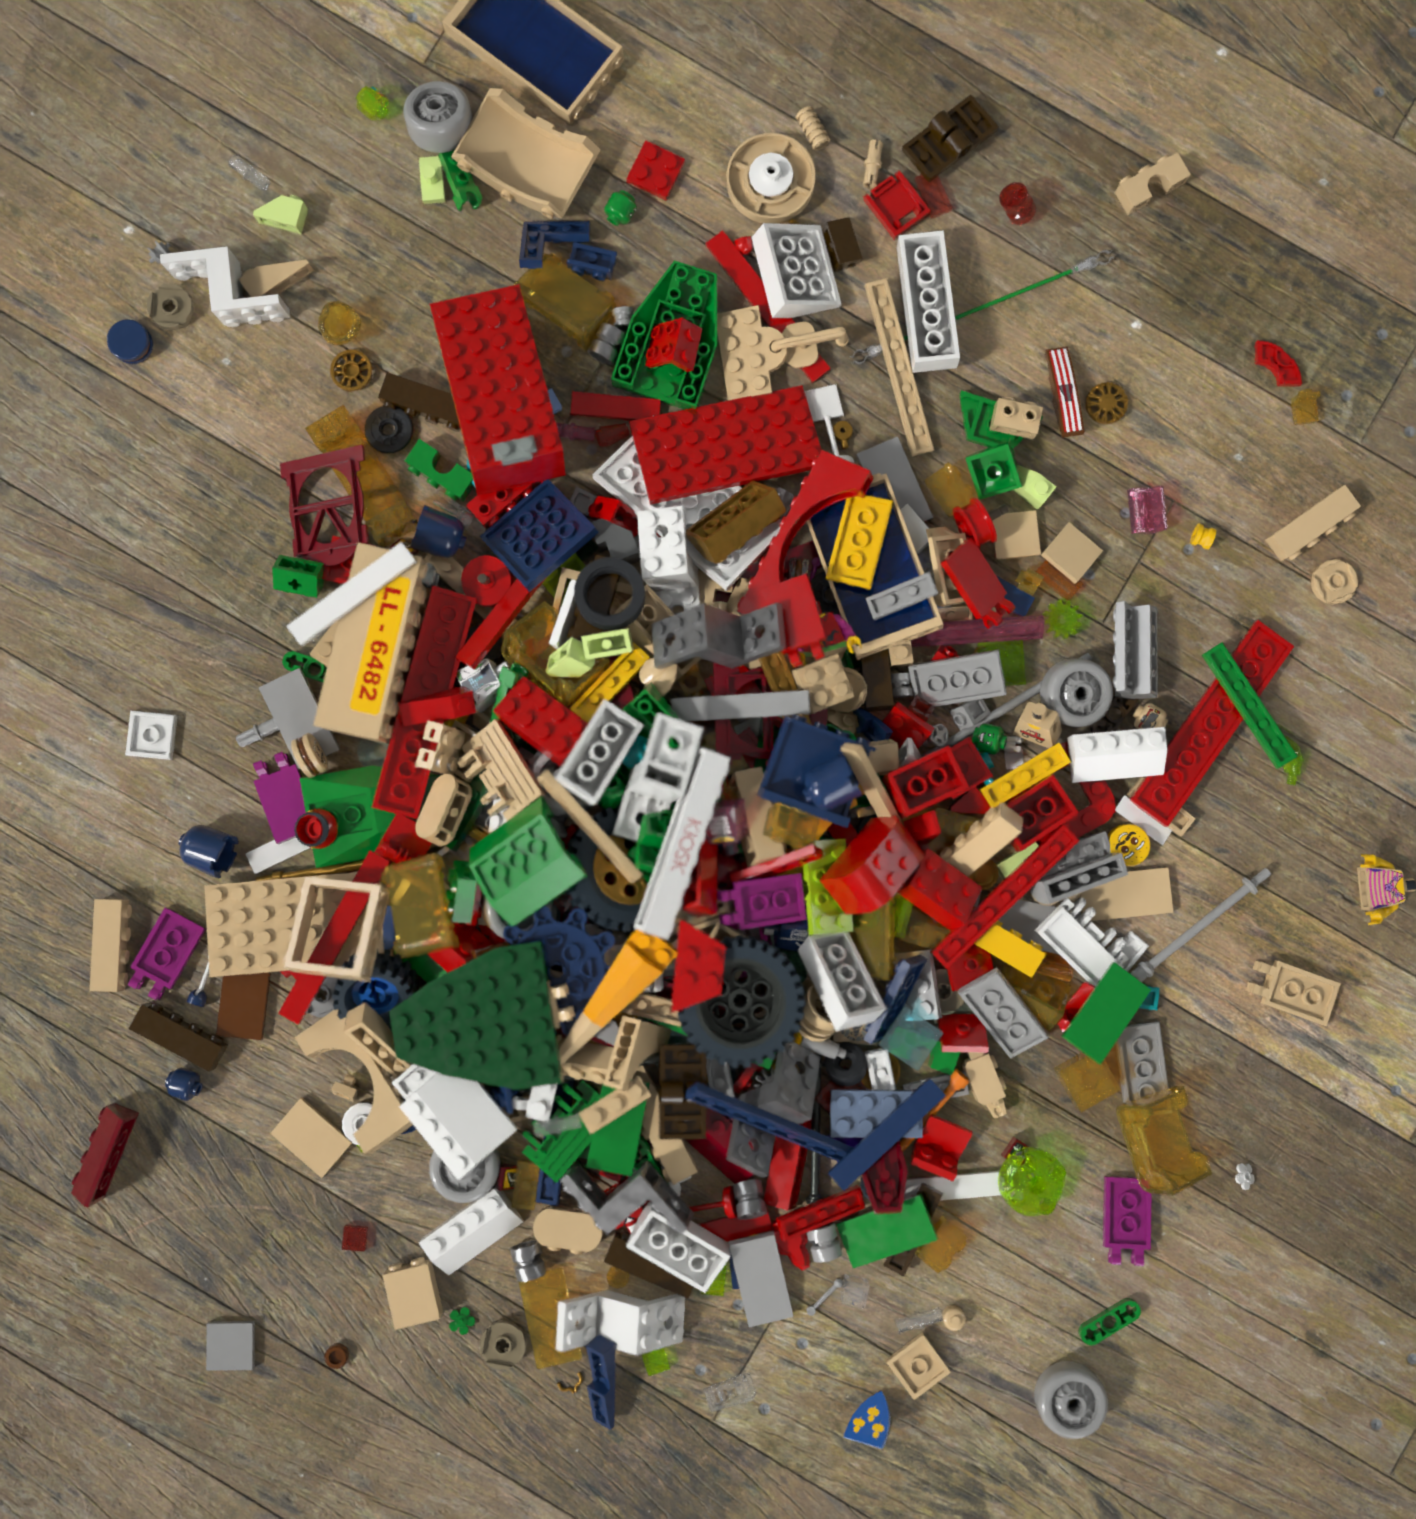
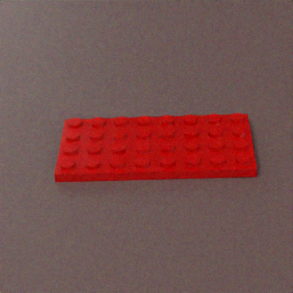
(725, 444)

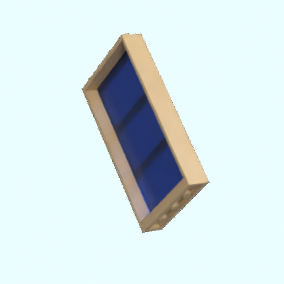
(539, 49)
(896, 565)

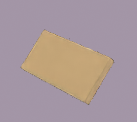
(1131, 895)

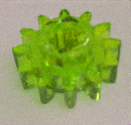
(1069, 615)

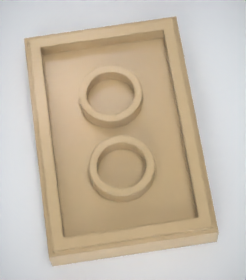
(311, 1137)

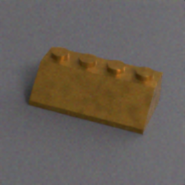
(735, 521)

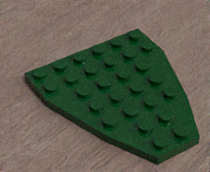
(484, 1021)

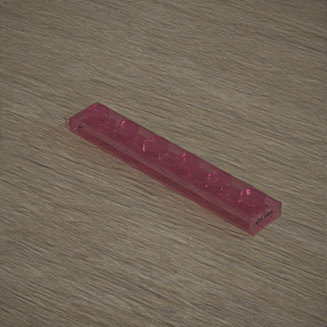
(976, 632)

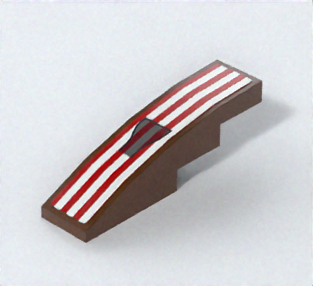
(1065, 392)

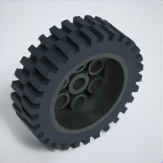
(760, 1035)

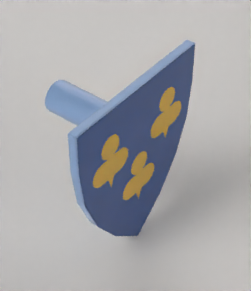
(870, 1422)

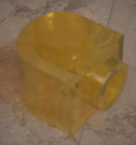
(1029, 581)

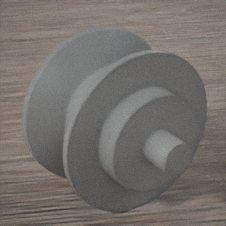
(159, 249)

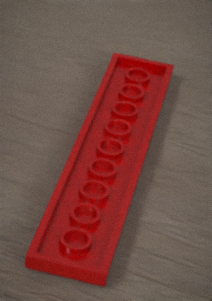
(430, 672)
(1209, 727)

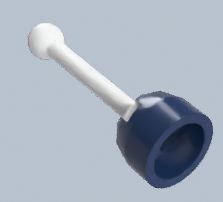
(198, 996)

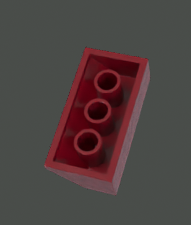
(716, 1146)
(104, 1154)

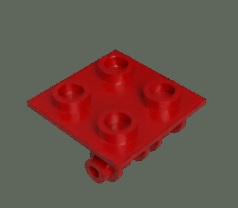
(402, 841)

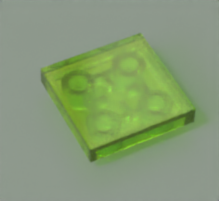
(1011, 658)

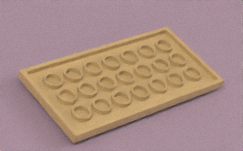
(254, 920)

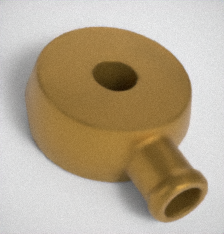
(843, 437)

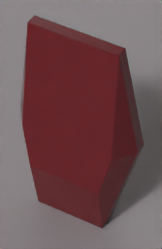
(887, 1181)

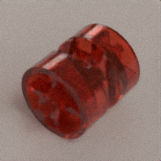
(1017, 203)

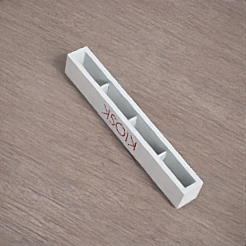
(682, 844)

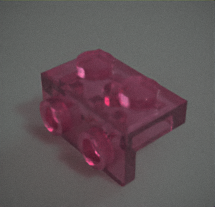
(1147, 510)

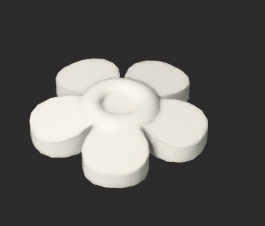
(1244, 1177)

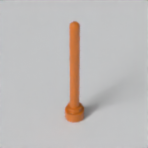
(957, 1081)

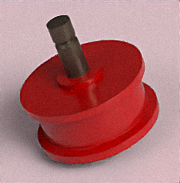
(977, 522)
(486, 580)

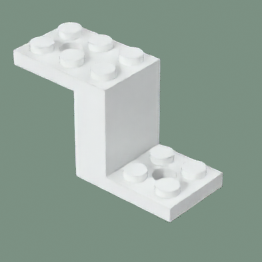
(224, 286)
(665, 560)
(659, 776)
(628, 1321)

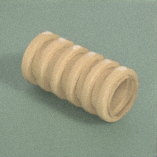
(812, 127)

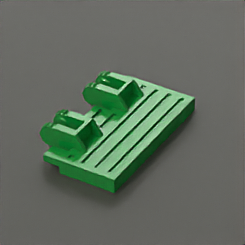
(562, 1150)

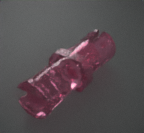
(576, 432)

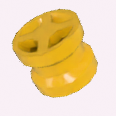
(1203, 536)

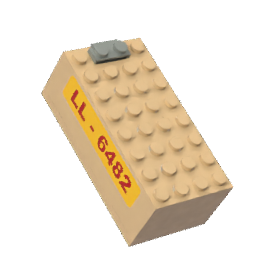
(374, 652)

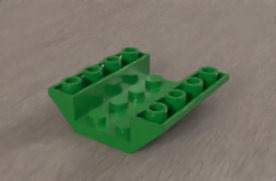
(524, 864)

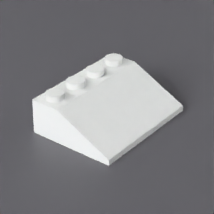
(795, 269)
(458, 1121)

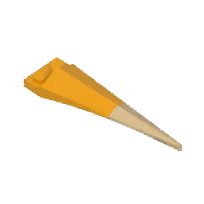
(633, 970)

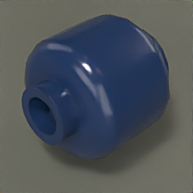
(183, 1084)

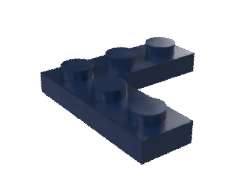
(538, 232)

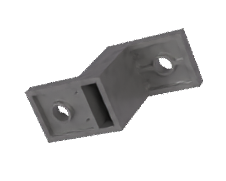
(718, 636)
(788, 1096)
(627, 1197)

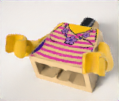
(1381, 887)

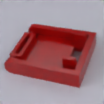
(894, 202)

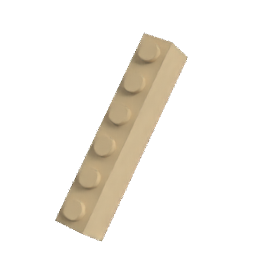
(672, 1152)

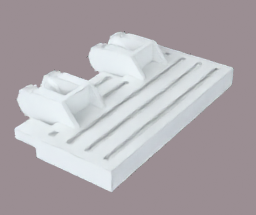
(1081, 946)

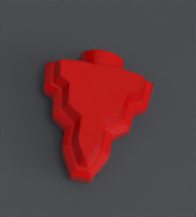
(793, 1248)

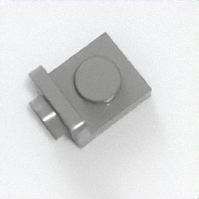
(969, 713)

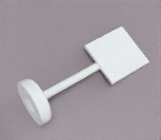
(825, 405)

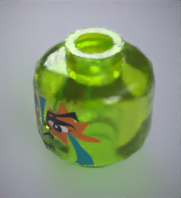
(372, 103)

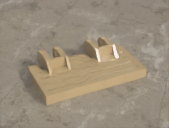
(506, 770)

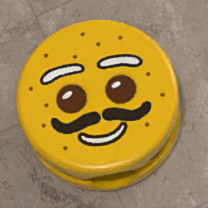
(1131, 842)

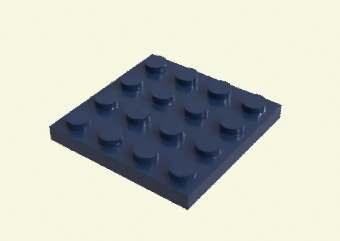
(539, 534)

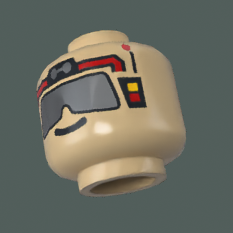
(1149, 717)

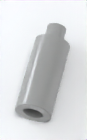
(826, 1048)

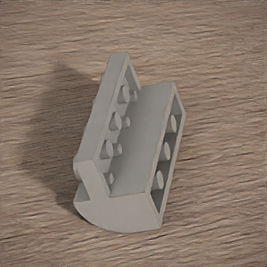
(1135, 651)
(1081, 869)

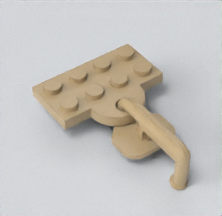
(748, 348)

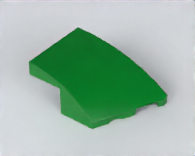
(651, 838)

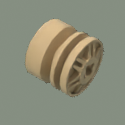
(816, 1021)

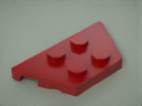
(697, 967)

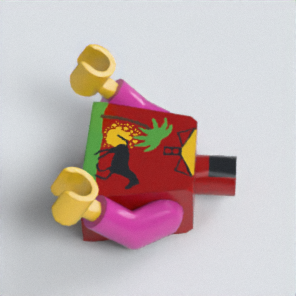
(837, 634)

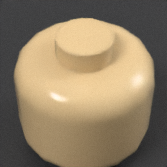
(953, 1317)

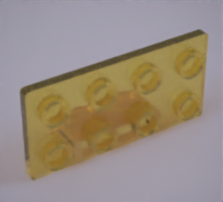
(541, 1310)

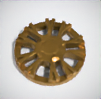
(351, 370)
(1106, 403)

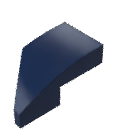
(871, 726)

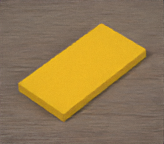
(859, 541)

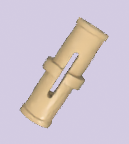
(872, 164)

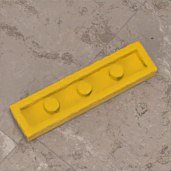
(610, 683)
(1025, 775)

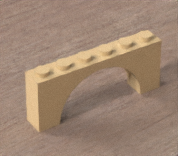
(386, 1117)

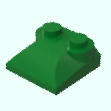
(994, 470)

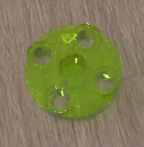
(1031, 1181)

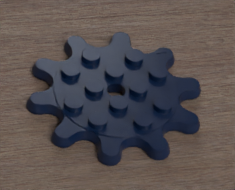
(574, 950)

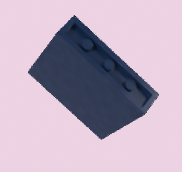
(797, 752)

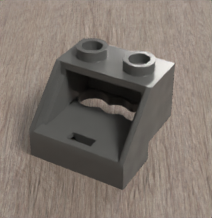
(617, 540)

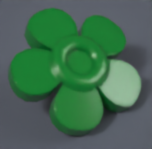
(461, 1320)

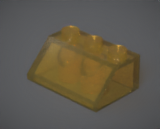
(1041, 993)

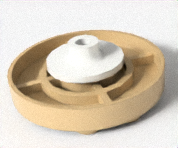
(770, 178)

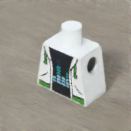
(482, 682)

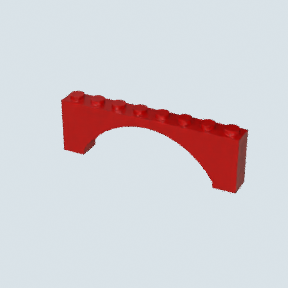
(827, 483)

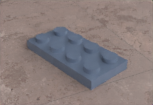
(860, 1111)

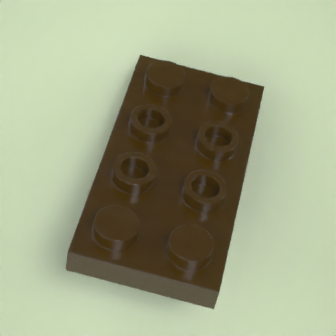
(949, 138)
(679, 1070)

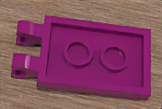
(280, 796)
(765, 901)
(166, 952)
(1126, 1219)

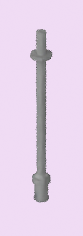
(1146, 969)

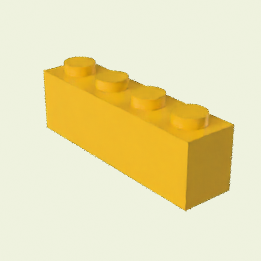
(1011, 948)

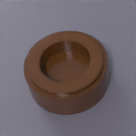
(336, 1356)

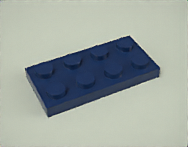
(896, 996)

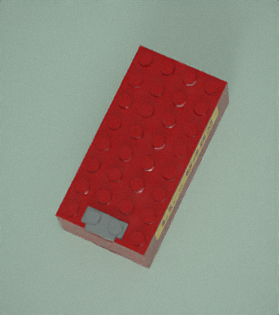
(498, 389)

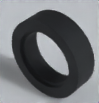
(606, 566)

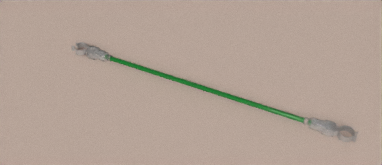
(1088, 264)

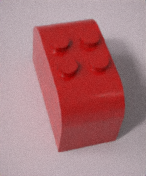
(873, 866)

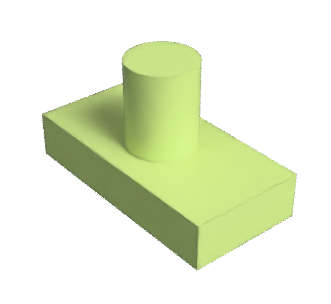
(432, 180)

